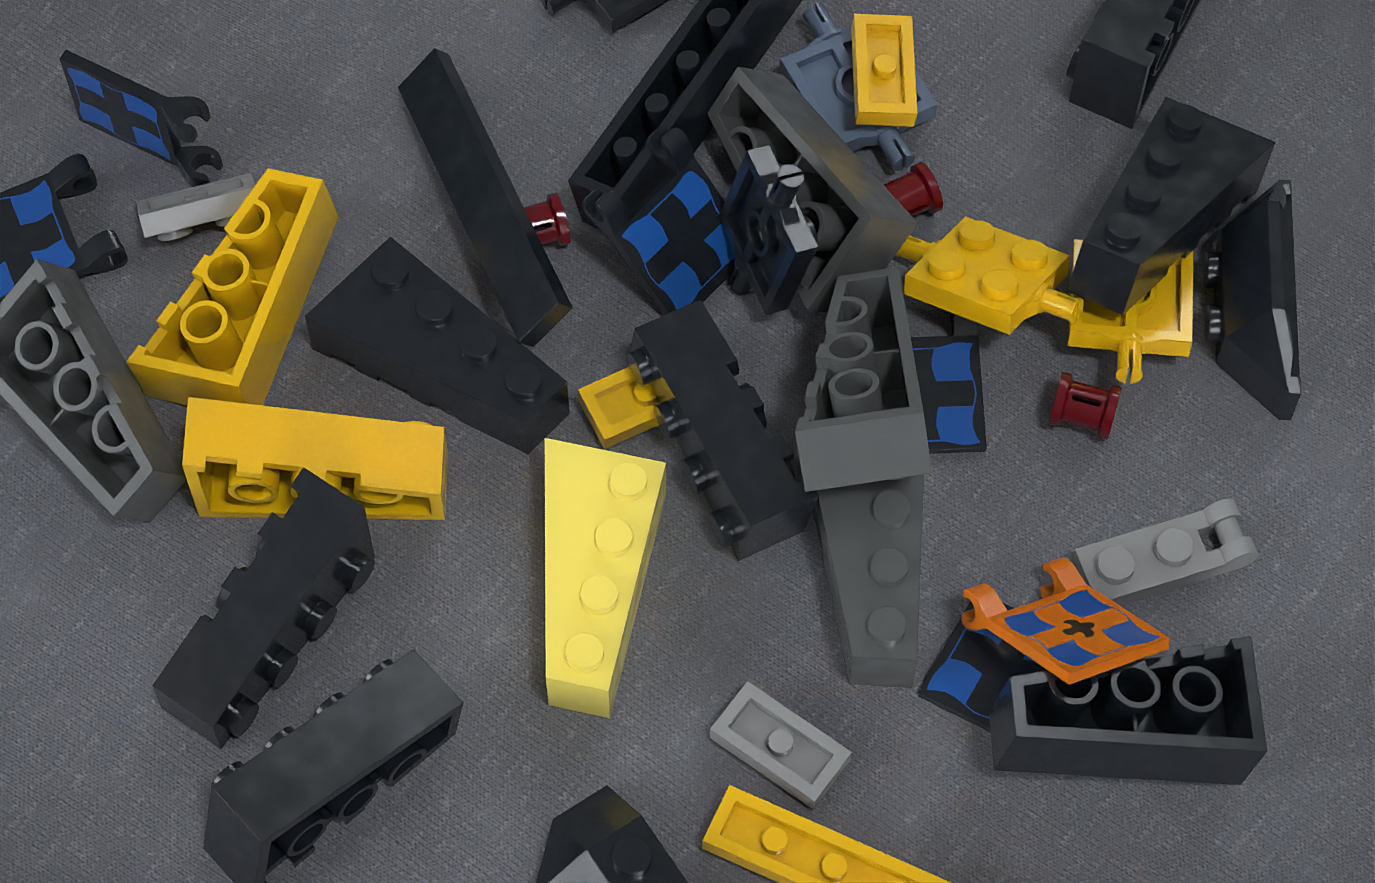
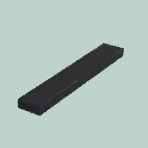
(485, 198)

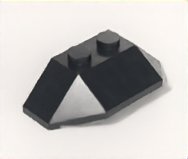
(1257, 301)
(605, 843)

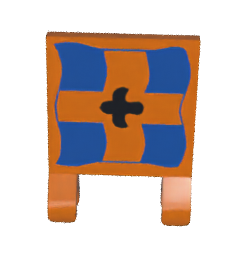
(1068, 630)

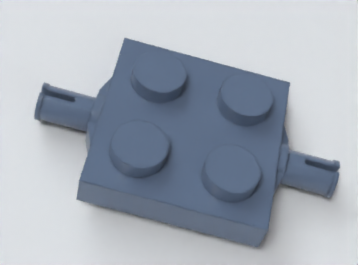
(826, 81)

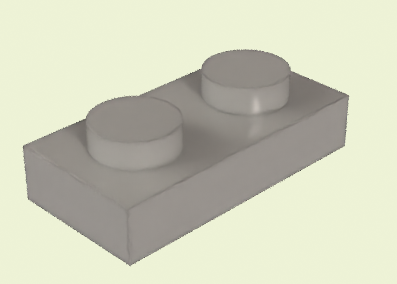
(176, 212)
(780, 745)

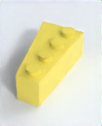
(597, 555)

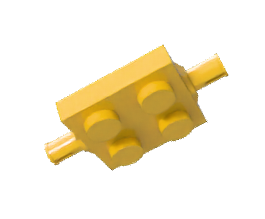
(989, 276)
(1154, 325)

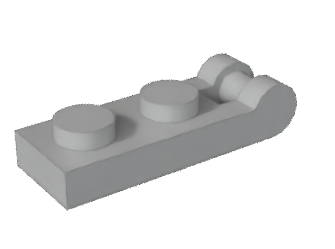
(1166, 554)

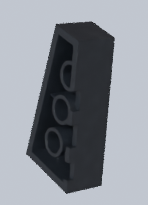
(1166, 199)
(1150, 719)
(327, 767)

